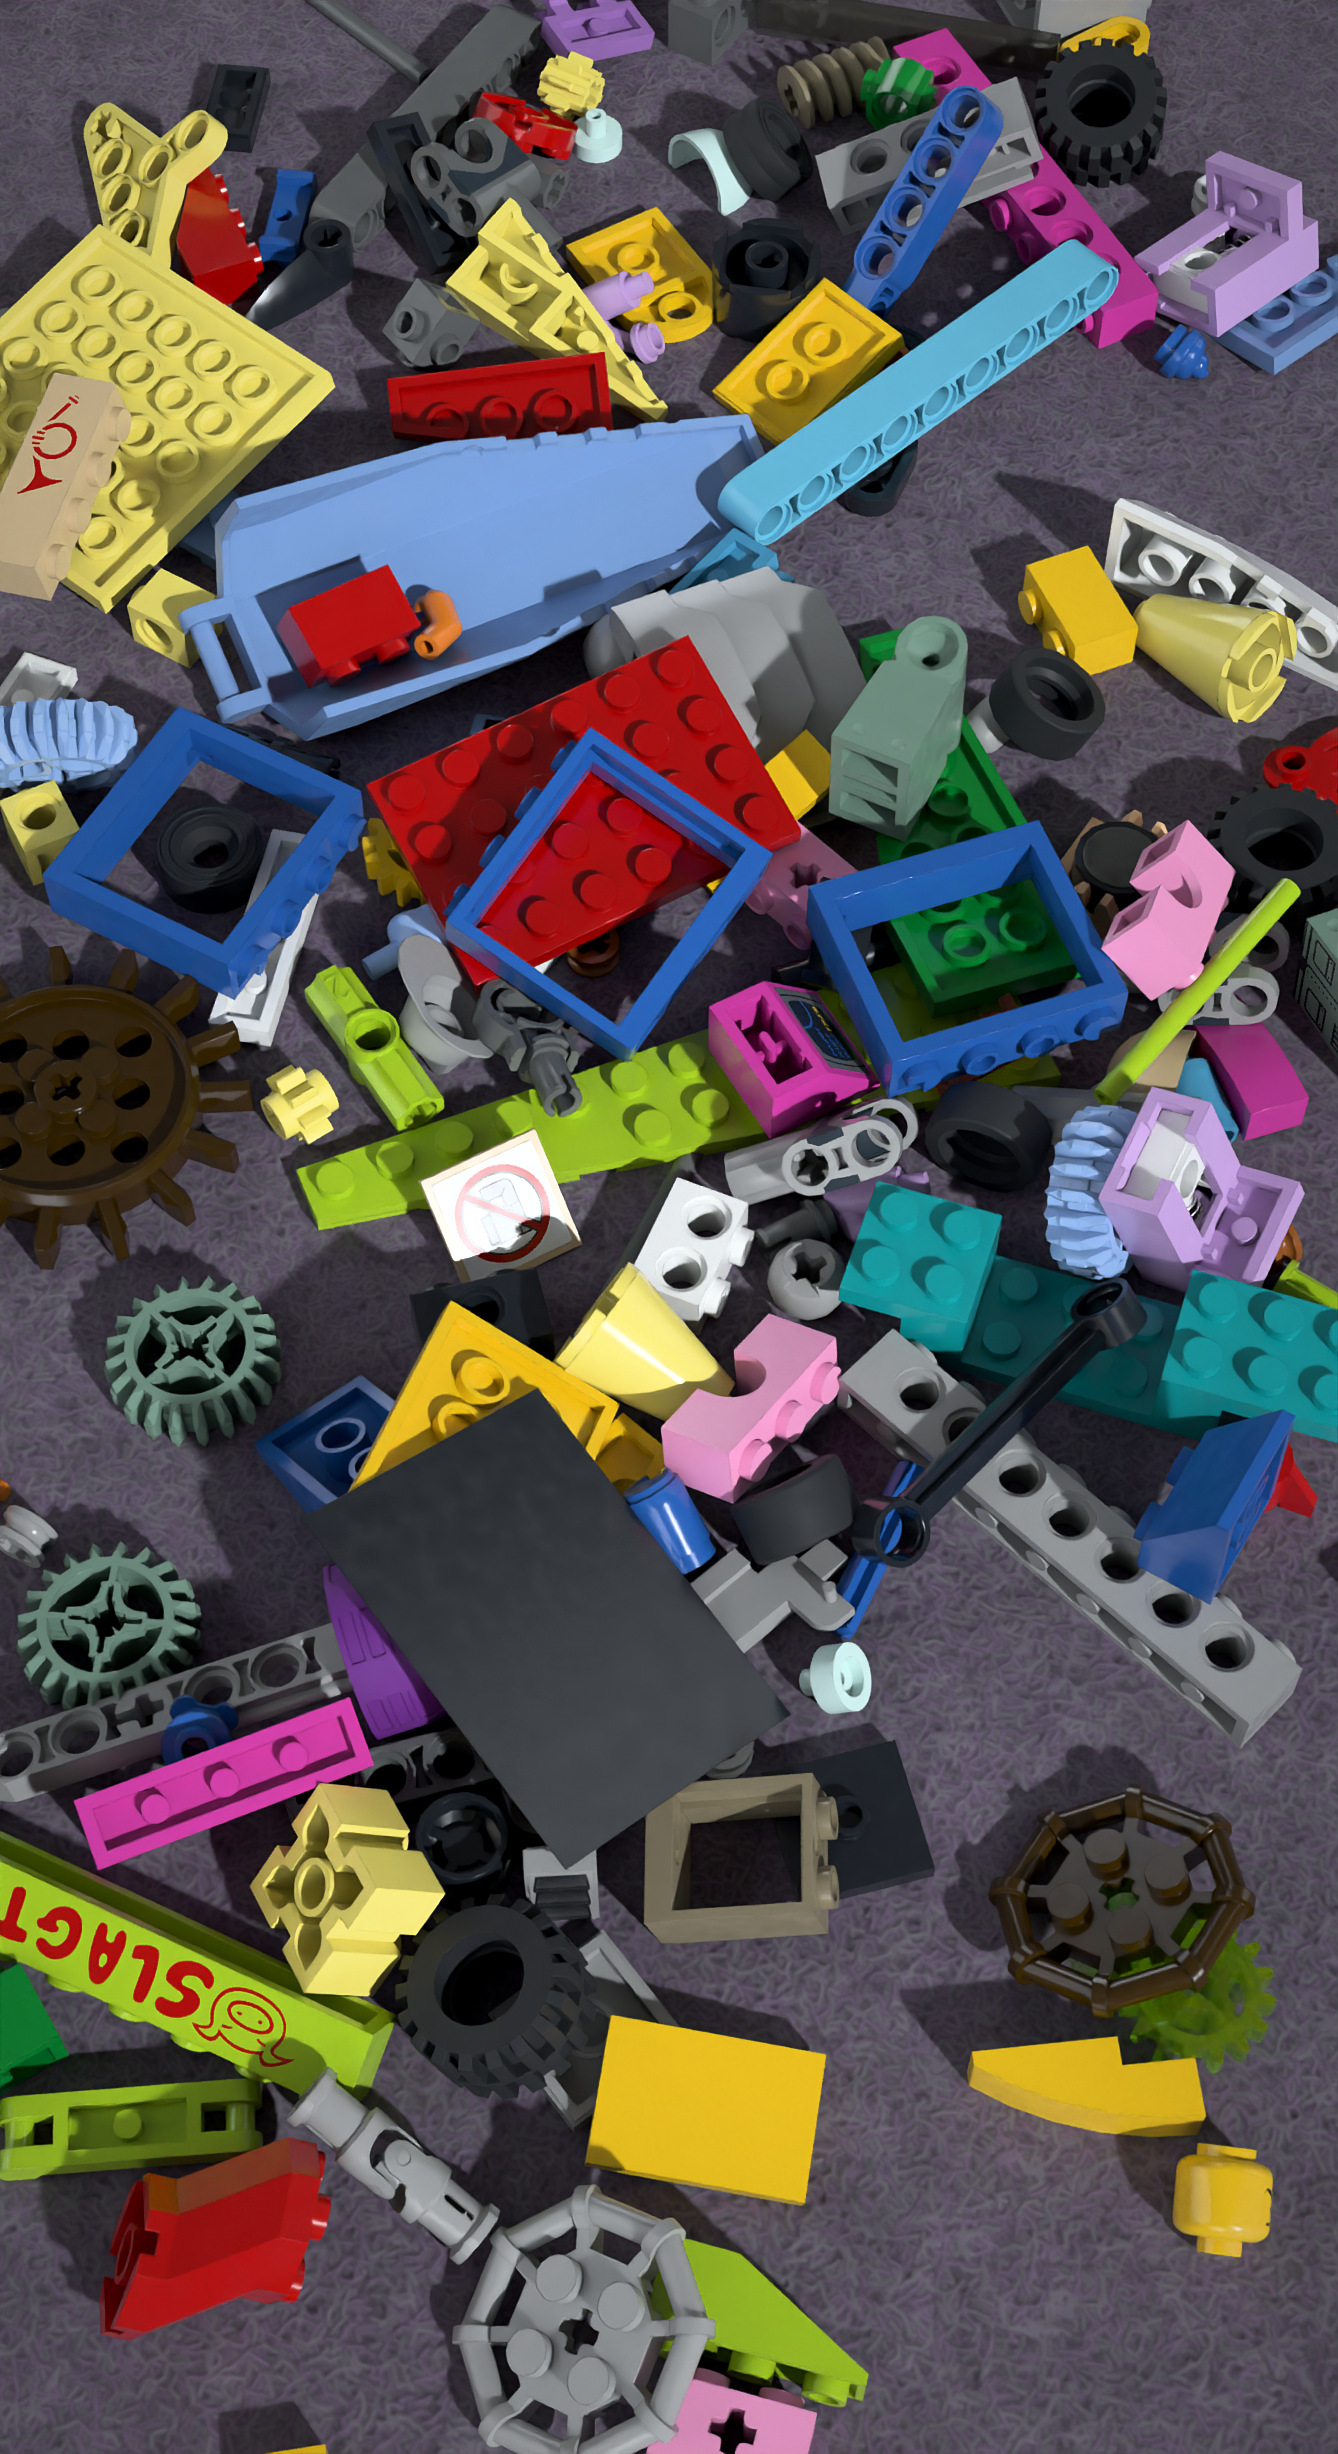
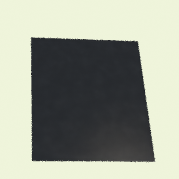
(548, 1624)

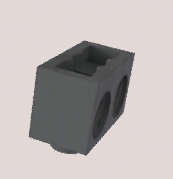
(707, 27)

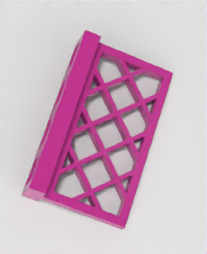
(223, 1783)

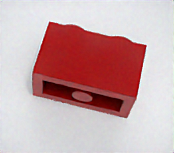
(349, 628)

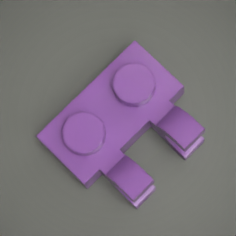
(595, 29)

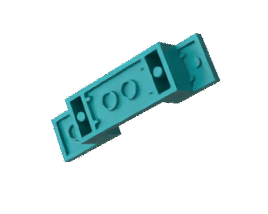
(995, 1315)

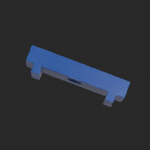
(288, 217)

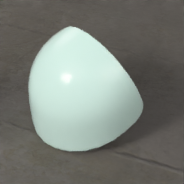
(711, 146)

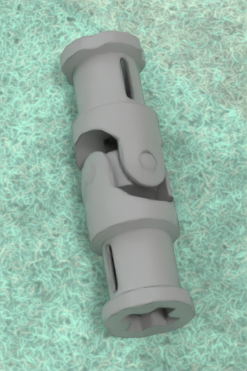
(412, 2182)

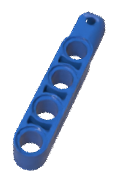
(919, 186)

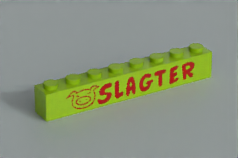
(182, 1976)

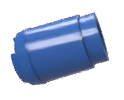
(671, 1519)

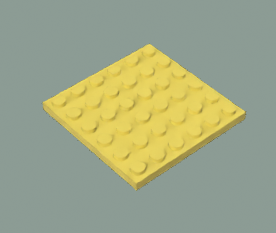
(199, 387)

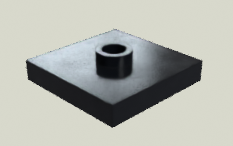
(877, 1818)

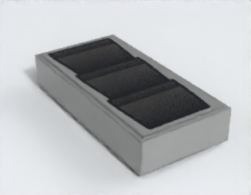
(561, 1892)

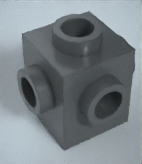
(430, 327)

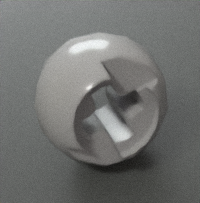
(800, 1297)

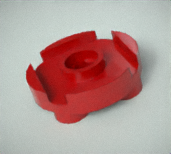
(528, 126)

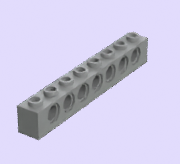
(1230, 1699)

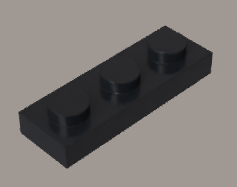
(394, 145)

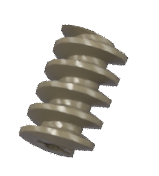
(829, 81)

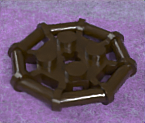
(1115, 1865)

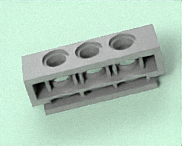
(863, 171)

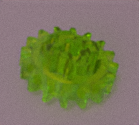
(1209, 2016)

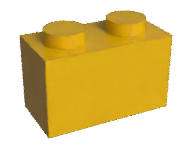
(1078, 610)

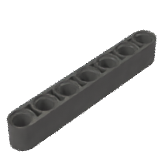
(485, 61)

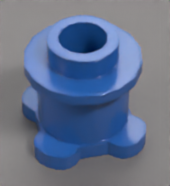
(196, 1720)

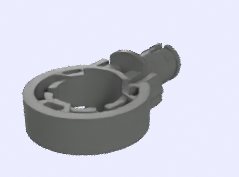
(541, 1049)

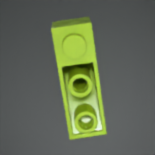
(763, 2330)

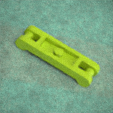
(128, 2127)

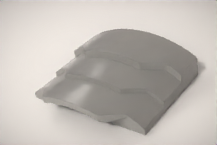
(766, 646)

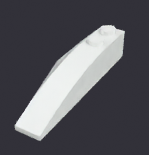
(1166, 555)

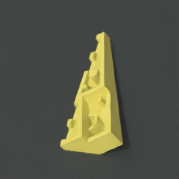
(532, 302)

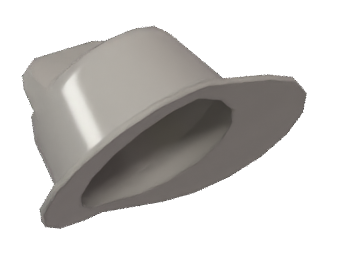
(439, 1005)

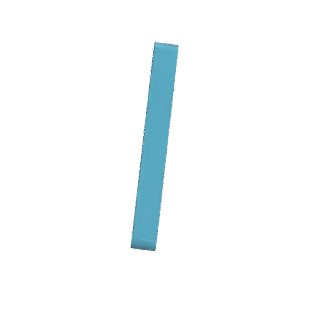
(917, 392)

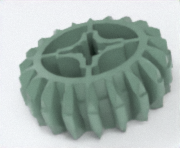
(186, 1391)
(59, 1620)

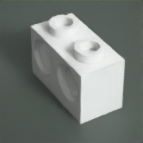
(678, 1254)

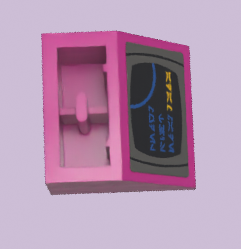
(786, 1055)

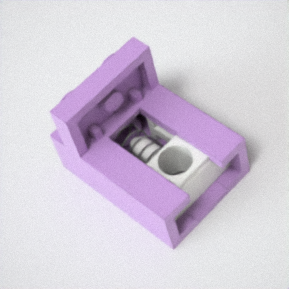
(1236, 251)
(1188, 1200)

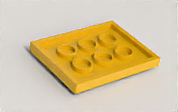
(469, 1374)

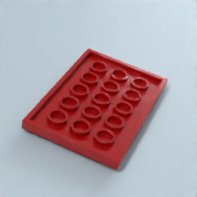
(603, 852)

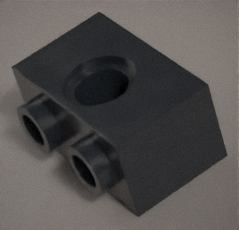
(504, 1297)

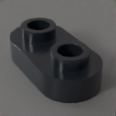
(882, 488)

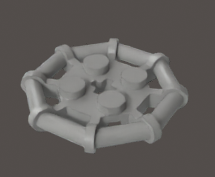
(543, 2323)

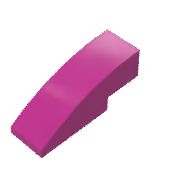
(1253, 1076)

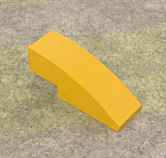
(1091, 2089)

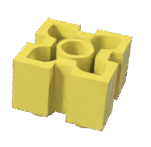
(346, 1890)

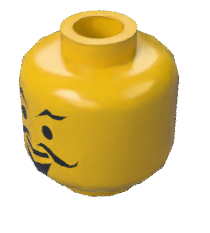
(1223, 2198)

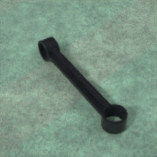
(1102, 1320)

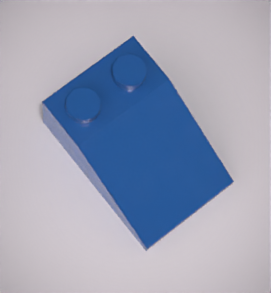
(327, 1443)
(1213, 1503)

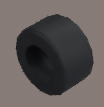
(796, 1509)

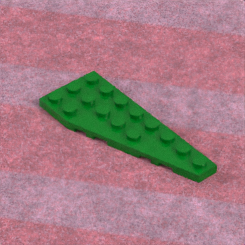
(985, 942)

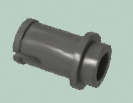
(812, 1221)

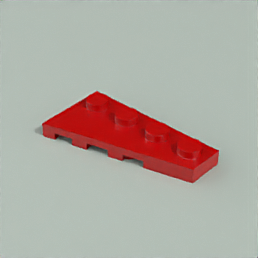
(503, 400)

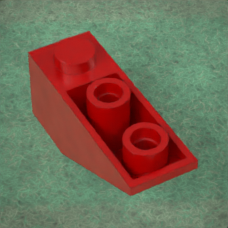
(214, 243)

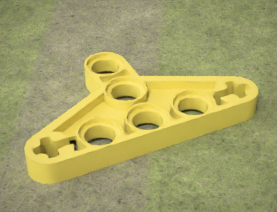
(153, 197)

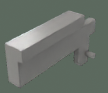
(756, 1603)

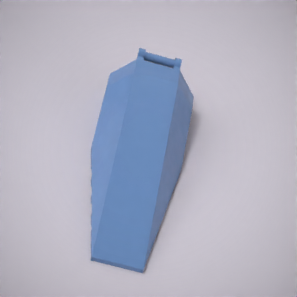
(513, 530)

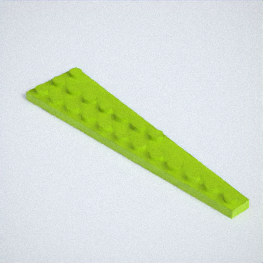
(629, 1116)

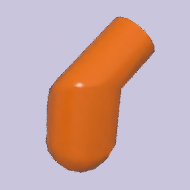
(441, 623)

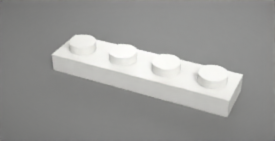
(262, 999)

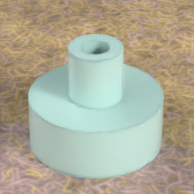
(597, 137)
(838, 1678)

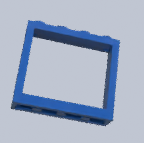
(536, 814)
(121, 817)
(941, 878)

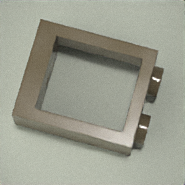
(669, 1857)

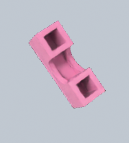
(1170, 927)
(781, 1383)

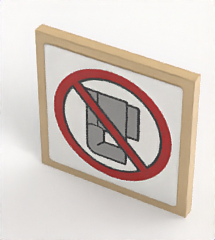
(501, 1209)

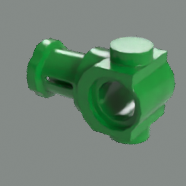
(898, 92)

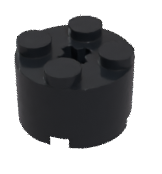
(761, 276)

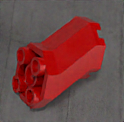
(214, 2238)

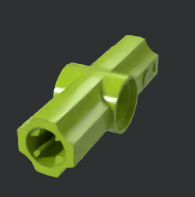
(388, 1072)

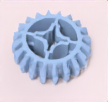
(67, 742)
(1077, 1223)

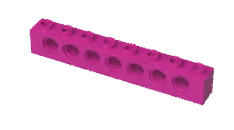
(1048, 208)

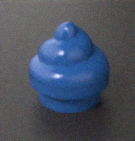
(1186, 352)

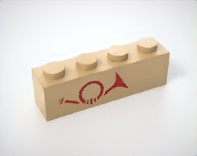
(57, 481)

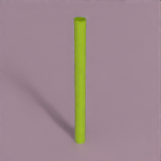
(1197, 993)

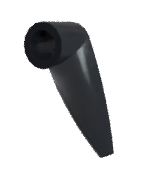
(308, 279)

